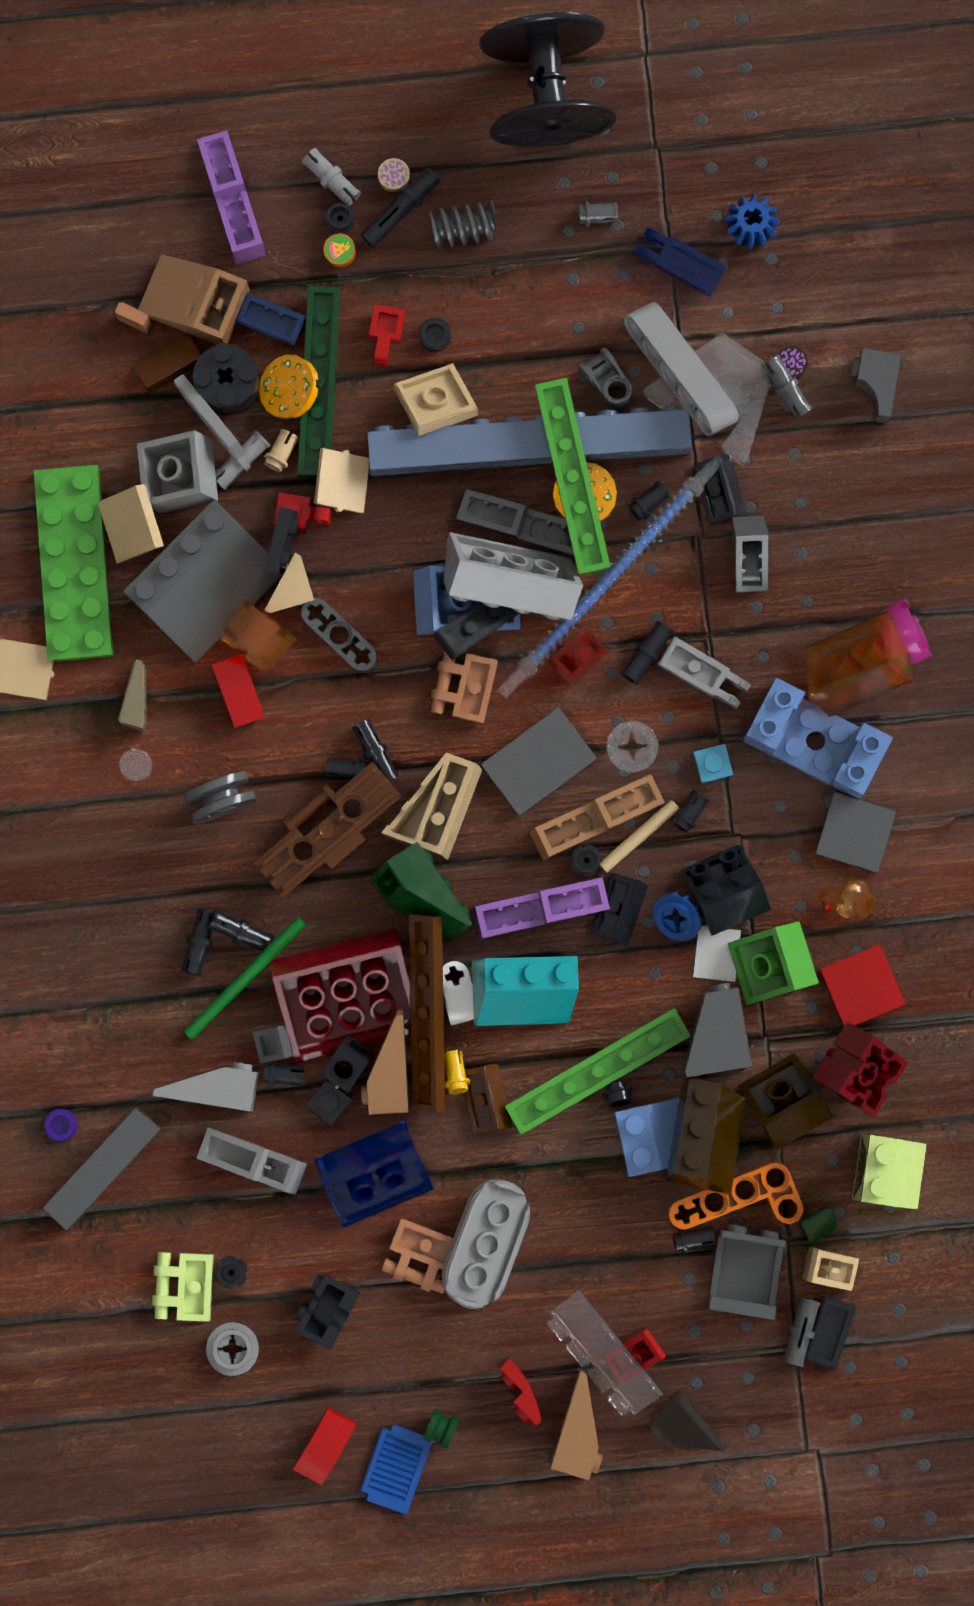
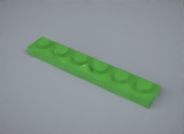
(572, 476)
(597, 1071)

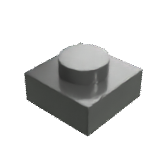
(272, 1043)

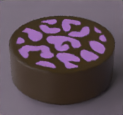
(794, 360)

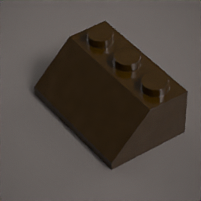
(706, 1136)

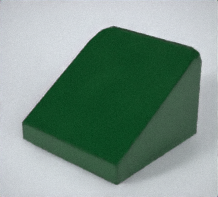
(818, 1224)

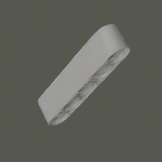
(681, 368)

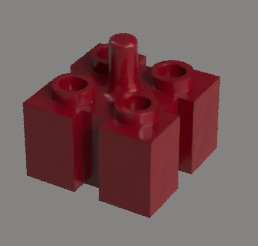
(860, 1069)

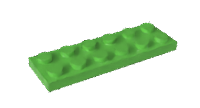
(73, 563)

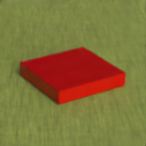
(862, 986)

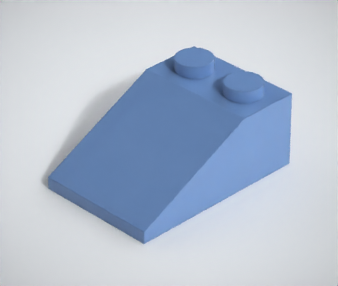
(437, 608)
(647, 1136)

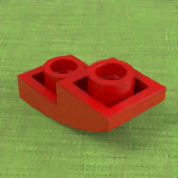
(237, 690)
(526, 1402)
(324, 1446)

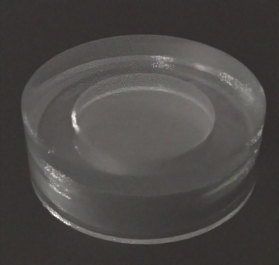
(136, 765)

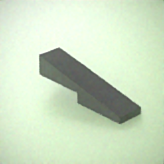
(515, 522)
(102, 1168)

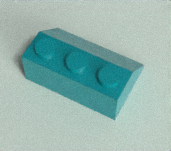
(524, 990)

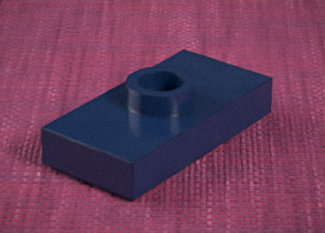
(270, 320)

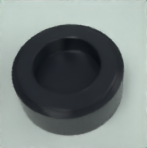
(435, 334)

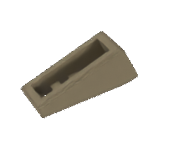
(133, 709)

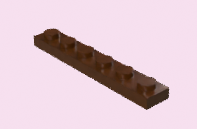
(427, 1012)

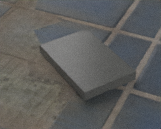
(539, 761)

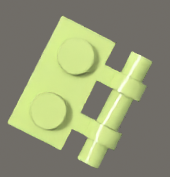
(194, 1286)

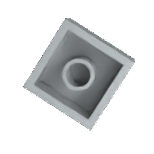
(178, 471)

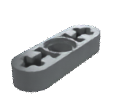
(327, 613)

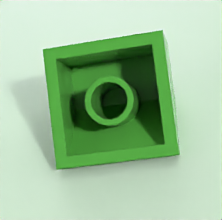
(773, 962)

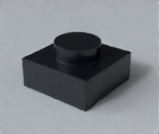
(329, 1103)

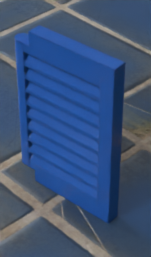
(395, 1468)

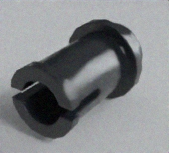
(648, 501)
(344, 768)
(690, 811)
(283, 1074)
(693, 1239)

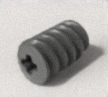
(463, 224)

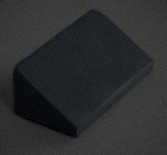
(722, 492)
(625, 901)

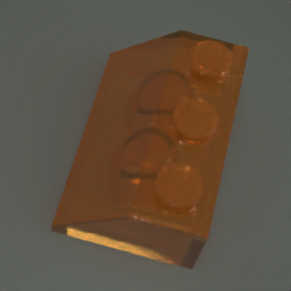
(857, 665)

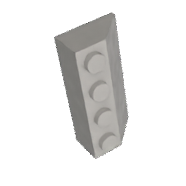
(511, 577)

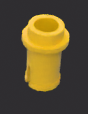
(455, 1072)

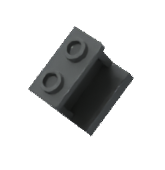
(746, 1272)

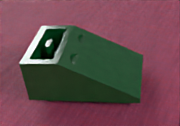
(414, 886)

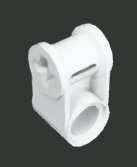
(458, 998)

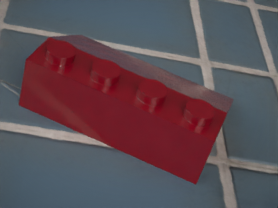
(342, 993)

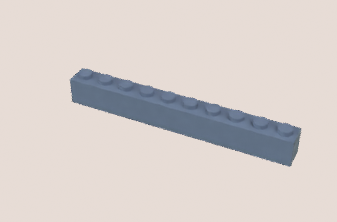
(525, 442)

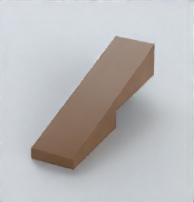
(596, 817)

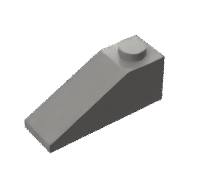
(222, 1088)

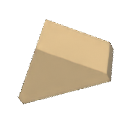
(292, 588)
(830, 1269)

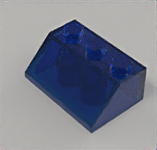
(373, 1174)

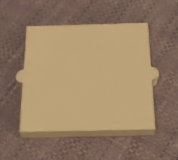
(341, 481)
(24, 669)

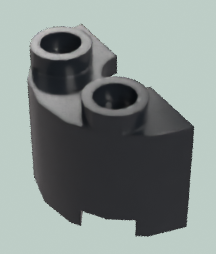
(327, 1311)

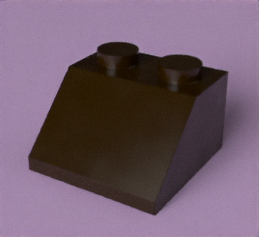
(786, 1101)

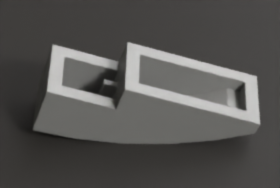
(251, 1161)

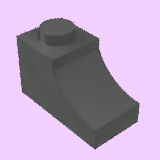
(877, 375)
(750, 553)

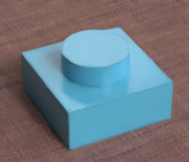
(713, 763)

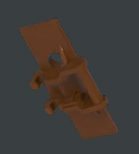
(333, 836)

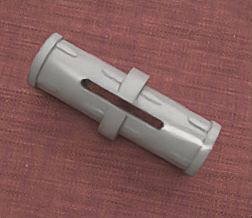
(331, 177)
(233, 468)

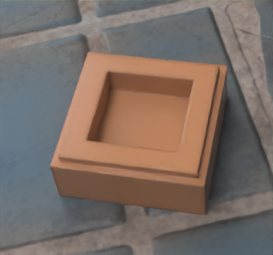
(133, 317)

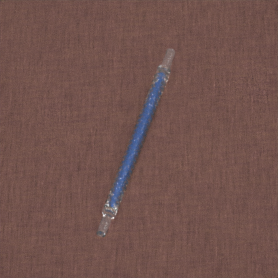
(692, 487)

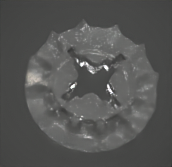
(643, 735)

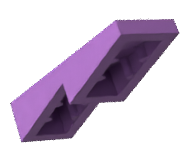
(231, 197)
(540, 908)

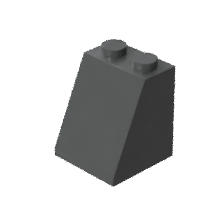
(718, 1034)

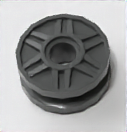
(219, 797)

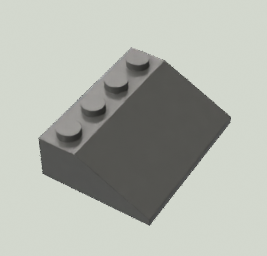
(202, 580)

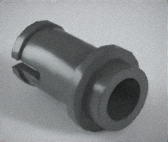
(597, 213)

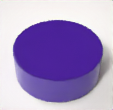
(61, 1125)

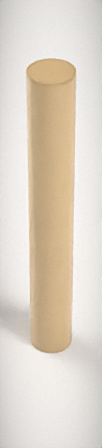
(639, 836)

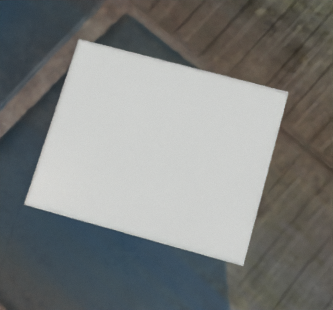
(713, 955)

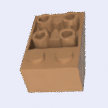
(194, 298)

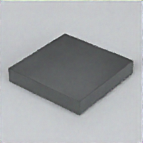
(855, 832)

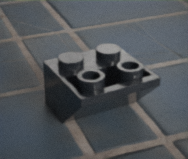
(726, 889)

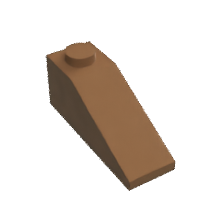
(387, 1079)
(577, 1442)

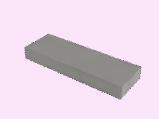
(209, 417)

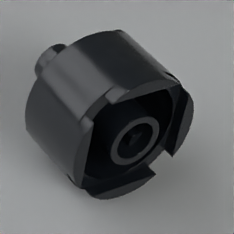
(227, 361)

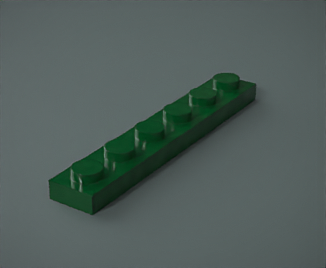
(321, 352)

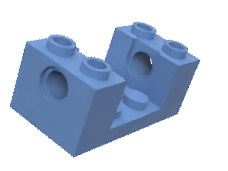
(848, 752)

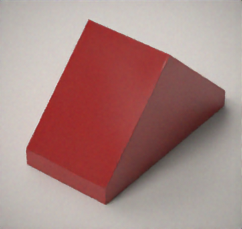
(644, 1348)

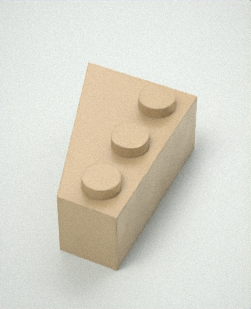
(437, 807)

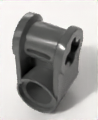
(603, 375)

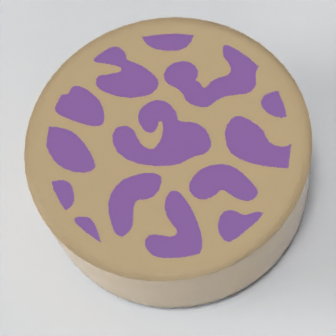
(393, 175)

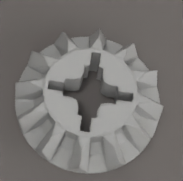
(221, 1360)

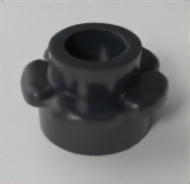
(334, 212)
(590, 852)
(618, 1094)
(237, 1279)

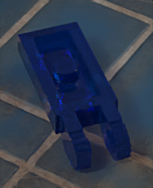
(682, 262)

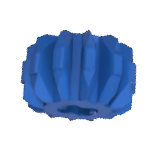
(746, 211)

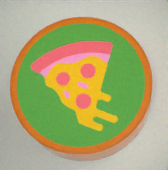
(339, 250)

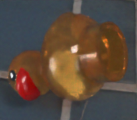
(851, 900)

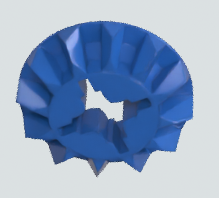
(670, 924)

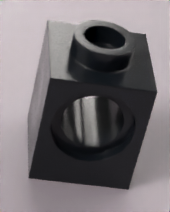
(352, 1052)

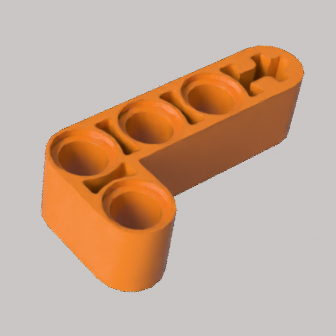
(732, 1202)

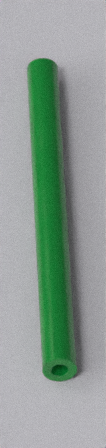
(245, 977)

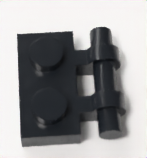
(280, 548)

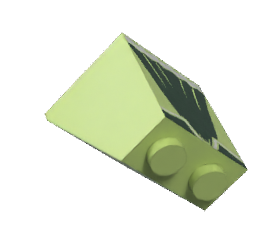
(889, 1171)

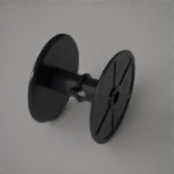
(542, 44)

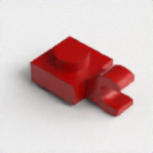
(386, 328)
(306, 512)

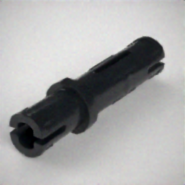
(400, 207)

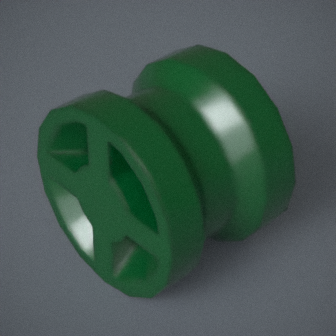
(441, 1428)

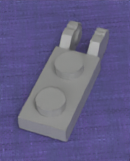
(701, 671)

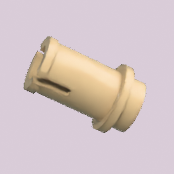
(280, 452)

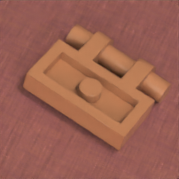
(473, 691)
(423, 1245)

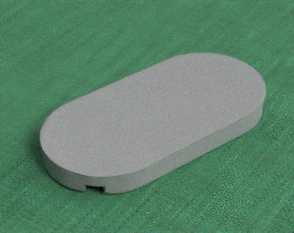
(486, 1243)

